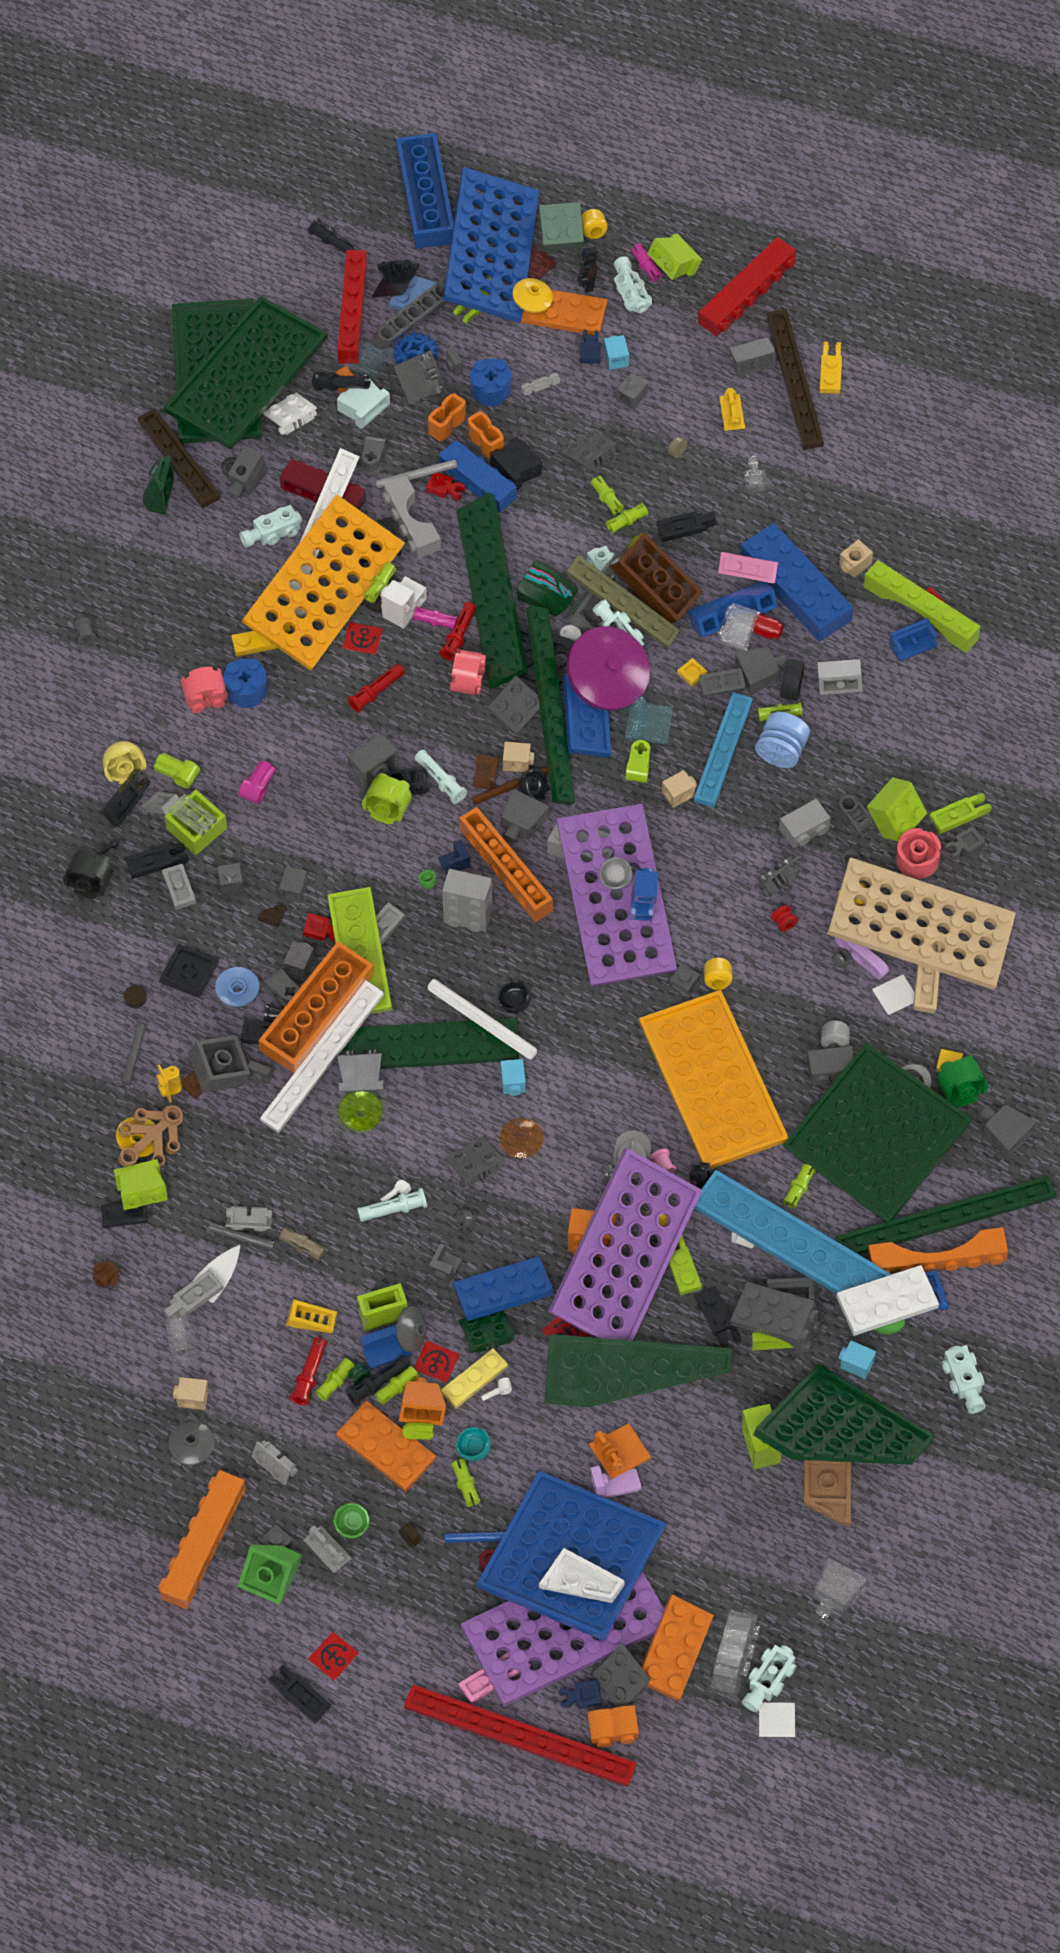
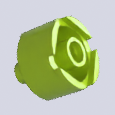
(387, 799)

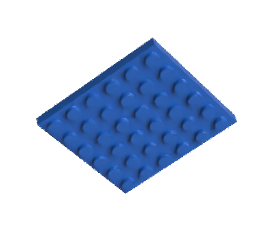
(587, 1524)

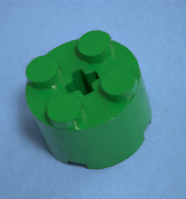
(962, 1081)

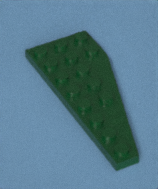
(607, 1370)

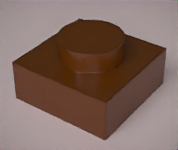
(191, 1085)

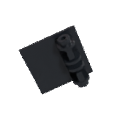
(396, 277)

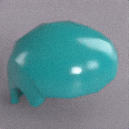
(473, 1444)

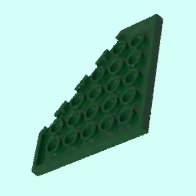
(840, 1423)

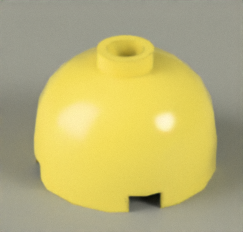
(121, 760)

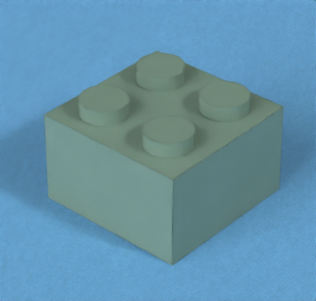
(561, 226)

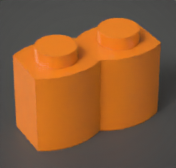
(447, 417)
(484, 433)
(613, 1725)

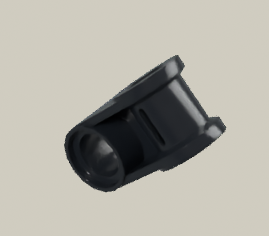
(411, 777)

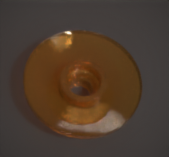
(521, 1146)

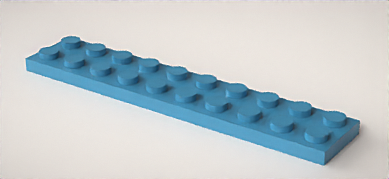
(784, 1235)

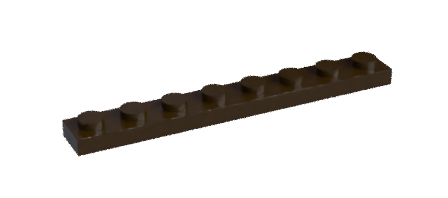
(795, 379)

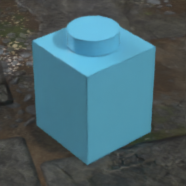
(616, 352)
(513, 1077)
(857, 1359)

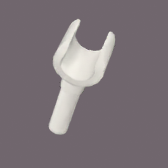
(400, 1187)
(504, 1388)

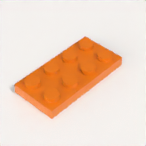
(570, 313)
(385, 1447)
(675, 1646)

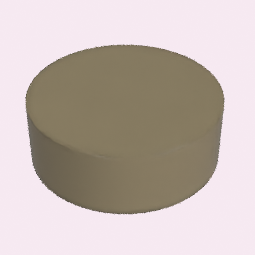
(677, 447)

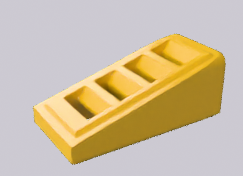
(302, 1323)

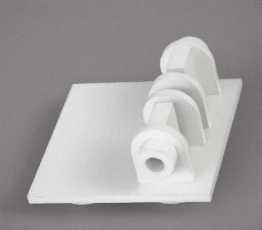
(290, 412)

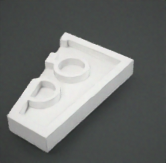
(581, 1578)

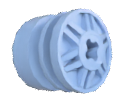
(782, 739)

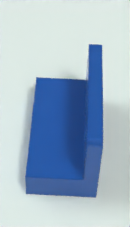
(382, 1347)

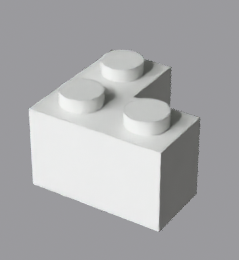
(401, 600)

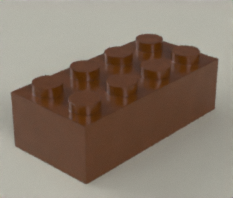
(655, 578)

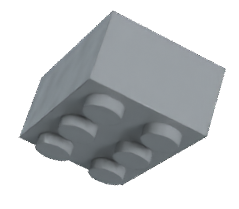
(467, 900)

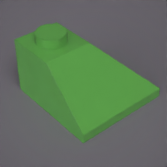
(269, 1571)

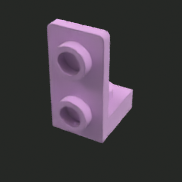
(622, 1484)

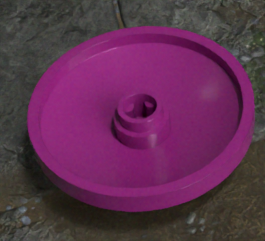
(608, 668)

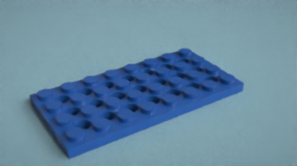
(502, 239)

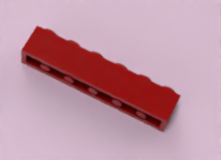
(747, 287)
(352, 306)

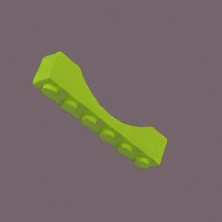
(895, 587)

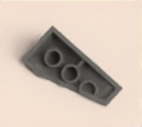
(581, 612)

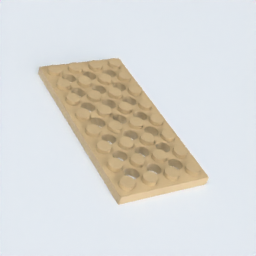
(939, 899)

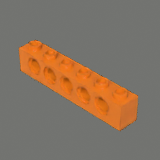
(506, 864)

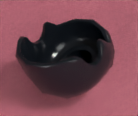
(533, 784)
(514, 997)

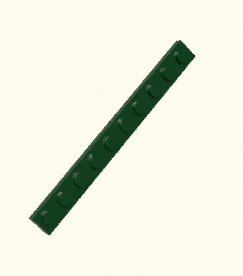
(550, 705)
(950, 1215)

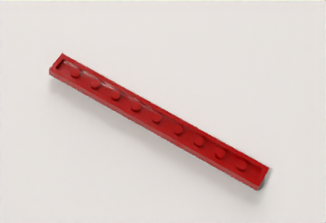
(520, 1735)

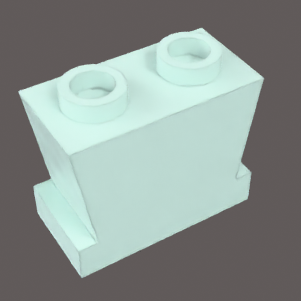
(363, 404)

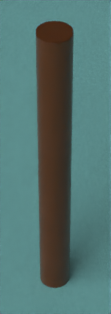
(501, 789)

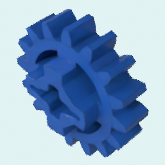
(414, 346)

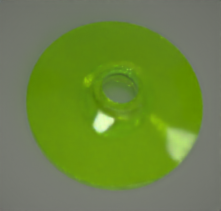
(360, 1102)

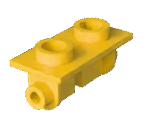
(731, 410)
(169, 1081)

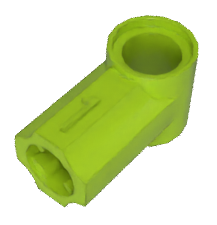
(181, 772)

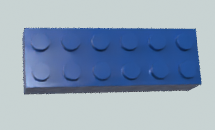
(425, 190)
(800, 583)

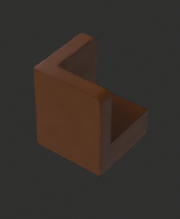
(486, 772)

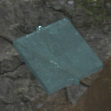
(370, 360)

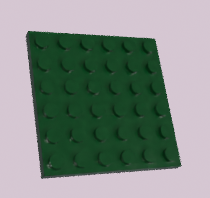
(877, 1133)

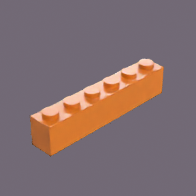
(202, 1540)

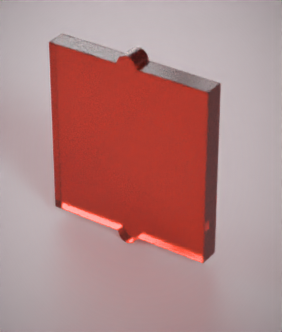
(539, 264)

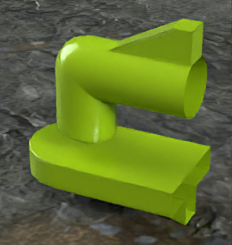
(418, 1430)

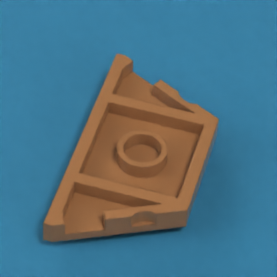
(828, 1489)

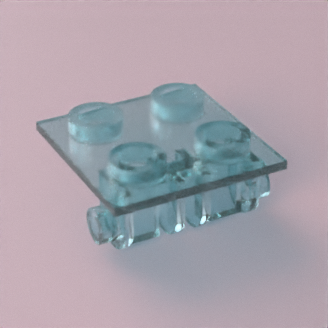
(648, 722)

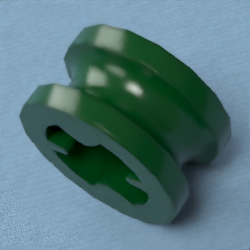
(357, 1373)

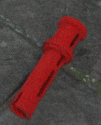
(455, 639)
(369, 692)
(305, 1380)

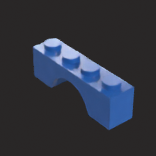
(711, 616)
(643, 894)

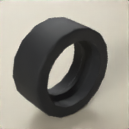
(792, 679)

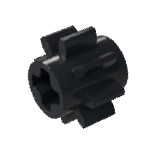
(700, 1174)

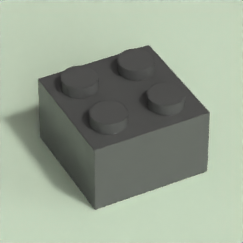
(370, 760)
(219, 1063)

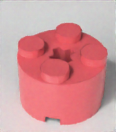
(468, 672)
(204, 689)
(918, 853)

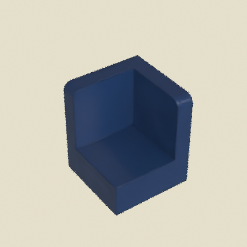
(456, 860)

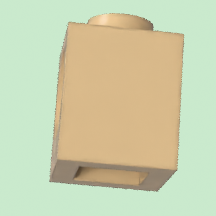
(860, 553)
(517, 757)
(679, 788)
(191, 1393)

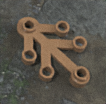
(152, 1133)

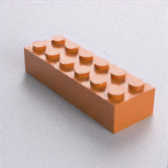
(315, 1007)

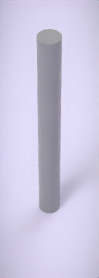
(420, 472)

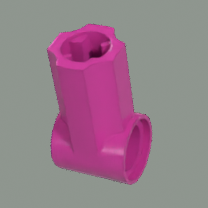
(255, 787)

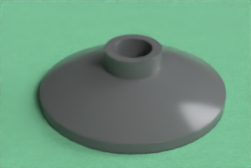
(411, 1329)
(194, 1452)

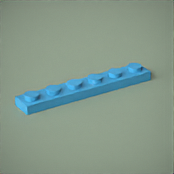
(723, 750)

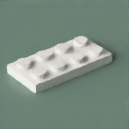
(887, 1300)

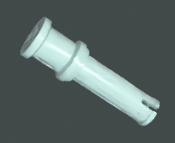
(446, 782)
(402, 1203)

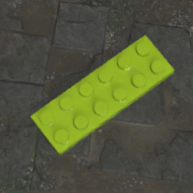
(357, 929)

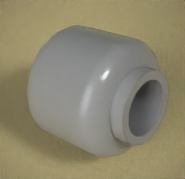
(835, 1035)

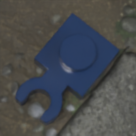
(590, 349)
(585, 1695)

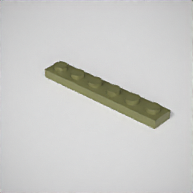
(622, 601)

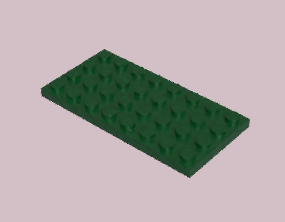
(196, 333)
(245, 372)

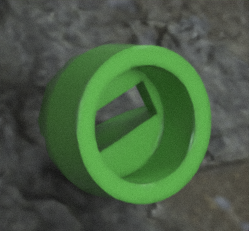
(427, 879)

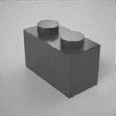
(827, 1064)

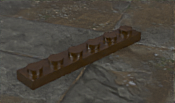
(182, 462)

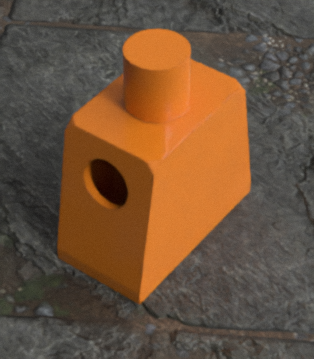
(422, 1403)

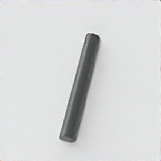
(133, 1055)
(242, 1236)

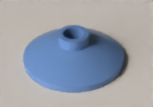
(237, 978)

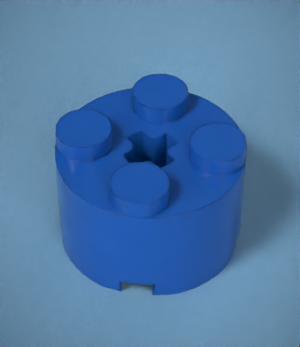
(491, 381)
(245, 682)

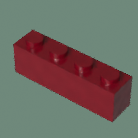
(309, 482)

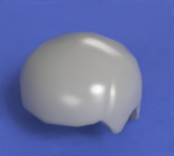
(615, 873)

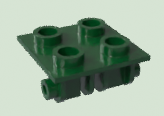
(487, 1330)

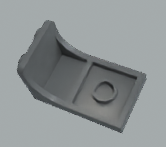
(779, 1316)

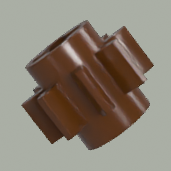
(106, 1274)

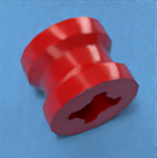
(784, 918)

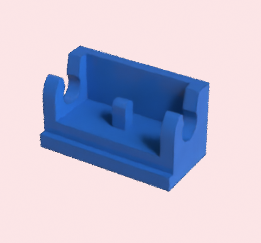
(913, 640)

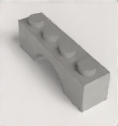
(421, 536)

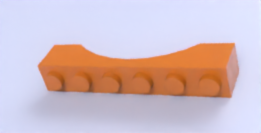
(984, 1248)

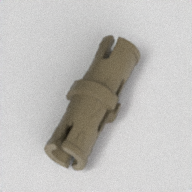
(302, 1243)

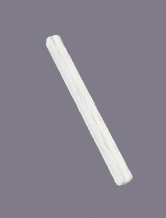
(482, 1019)

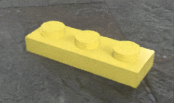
(474, 1378)

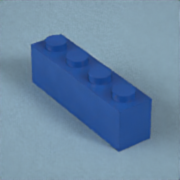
(478, 475)

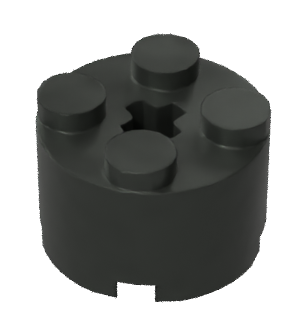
(88, 874)

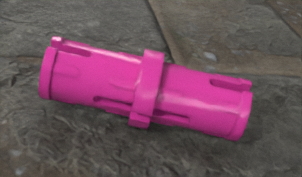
(646, 262)
(435, 617)

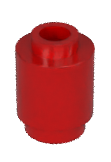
(768, 627)

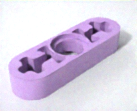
(864, 957)

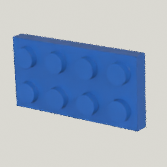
(585, 725)
(503, 1288)

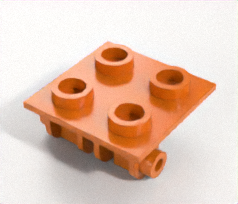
(619, 1450)

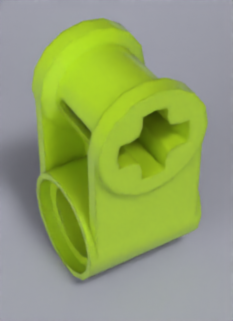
(638, 764)

